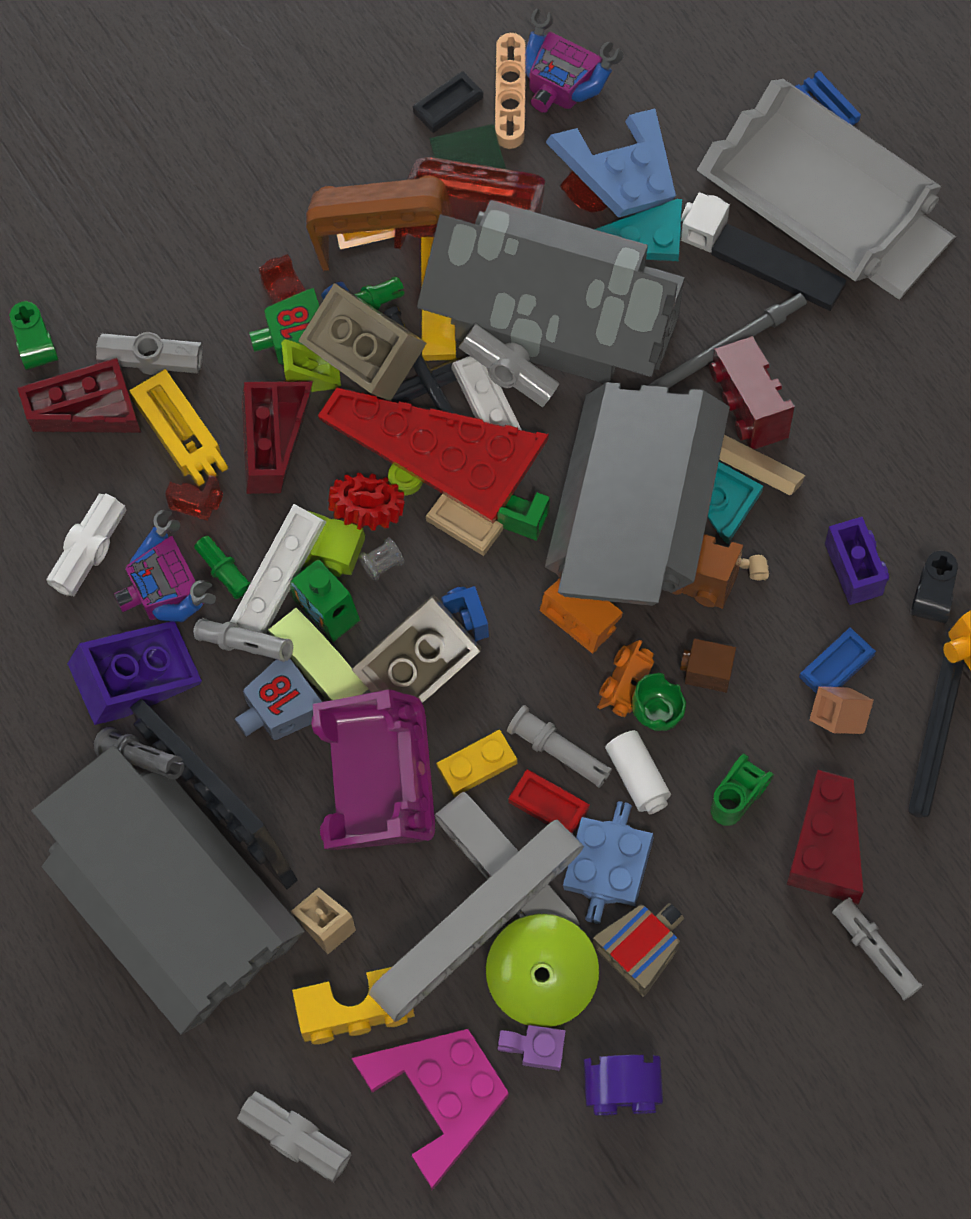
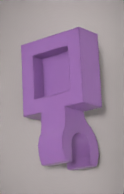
(540, 1046)

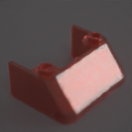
(472, 188)

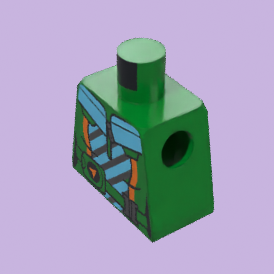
(320, 595)

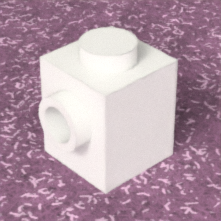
(704, 221)

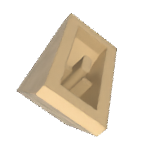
(324, 920)

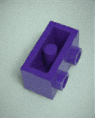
(856, 560)

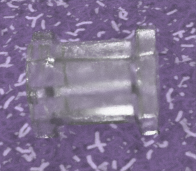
(381, 559)

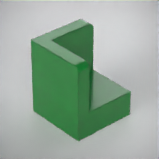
(525, 516)

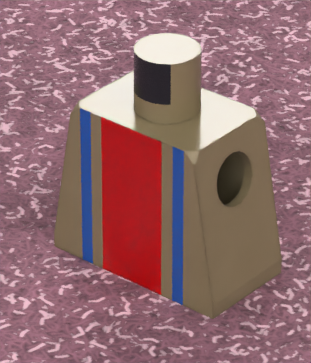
(640, 945)

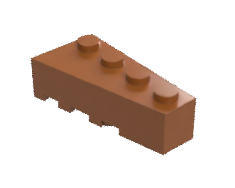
(715, 573)

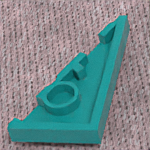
(655, 227)
(731, 500)

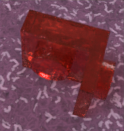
(280, 279)
(192, 501)

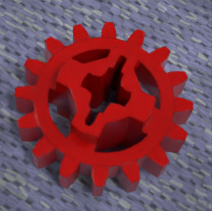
(366, 501)

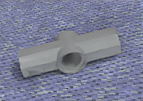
(168, 355)
(509, 365)
(294, 1136)

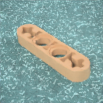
(510, 90)

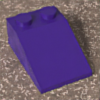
(132, 667)

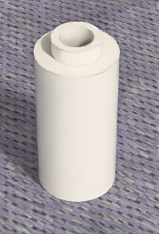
(638, 772)

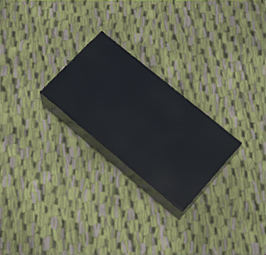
(448, 102)

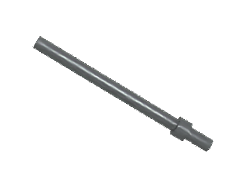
(772, 317)

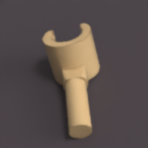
(757, 567)

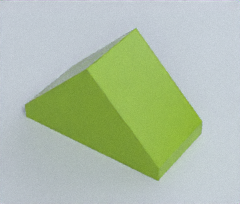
(306, 366)

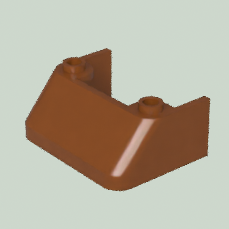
(374, 208)

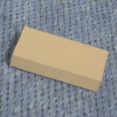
(464, 524)

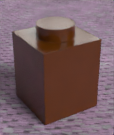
(708, 665)

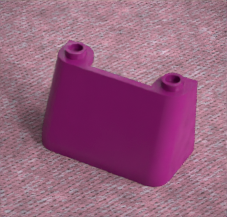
(377, 770)

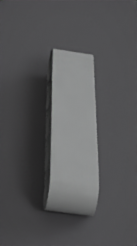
(491, 850)

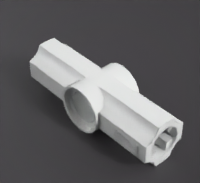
(86, 544)

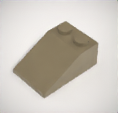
(362, 342)
(419, 653)

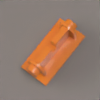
(630, 665)

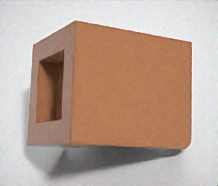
(841, 710)

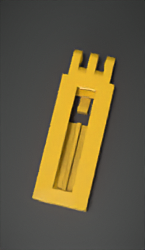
(174, 422)

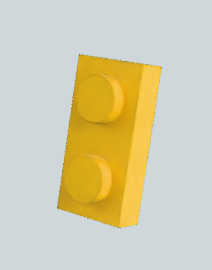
(477, 763)

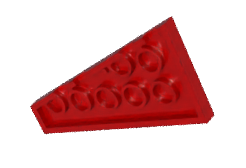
(448, 451)

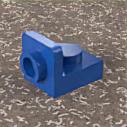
(468, 604)

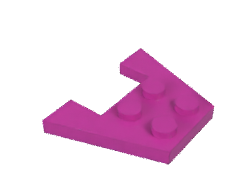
(452, 1083)

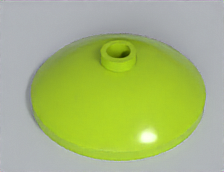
(546, 943)

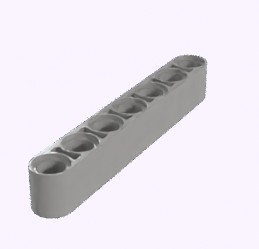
(475, 920)

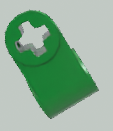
(32, 338)
(743, 786)

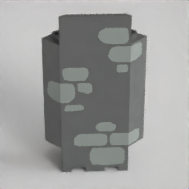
(555, 289)

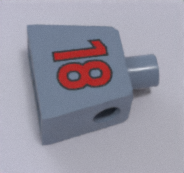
(278, 701)

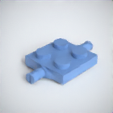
(610, 862)

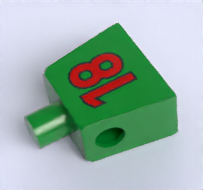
(285, 321)

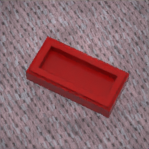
(548, 802)

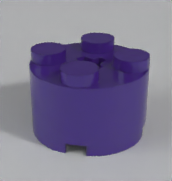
(623, 1083)

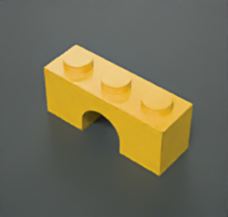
(324, 1017)

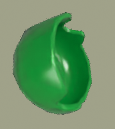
(658, 702)

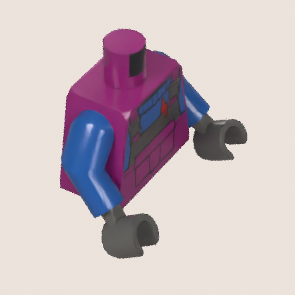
(563, 70)
(162, 577)

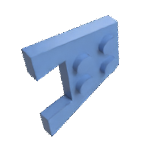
(626, 177)

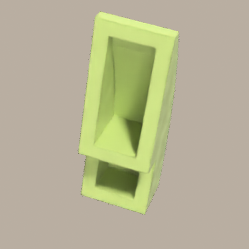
(318, 658)

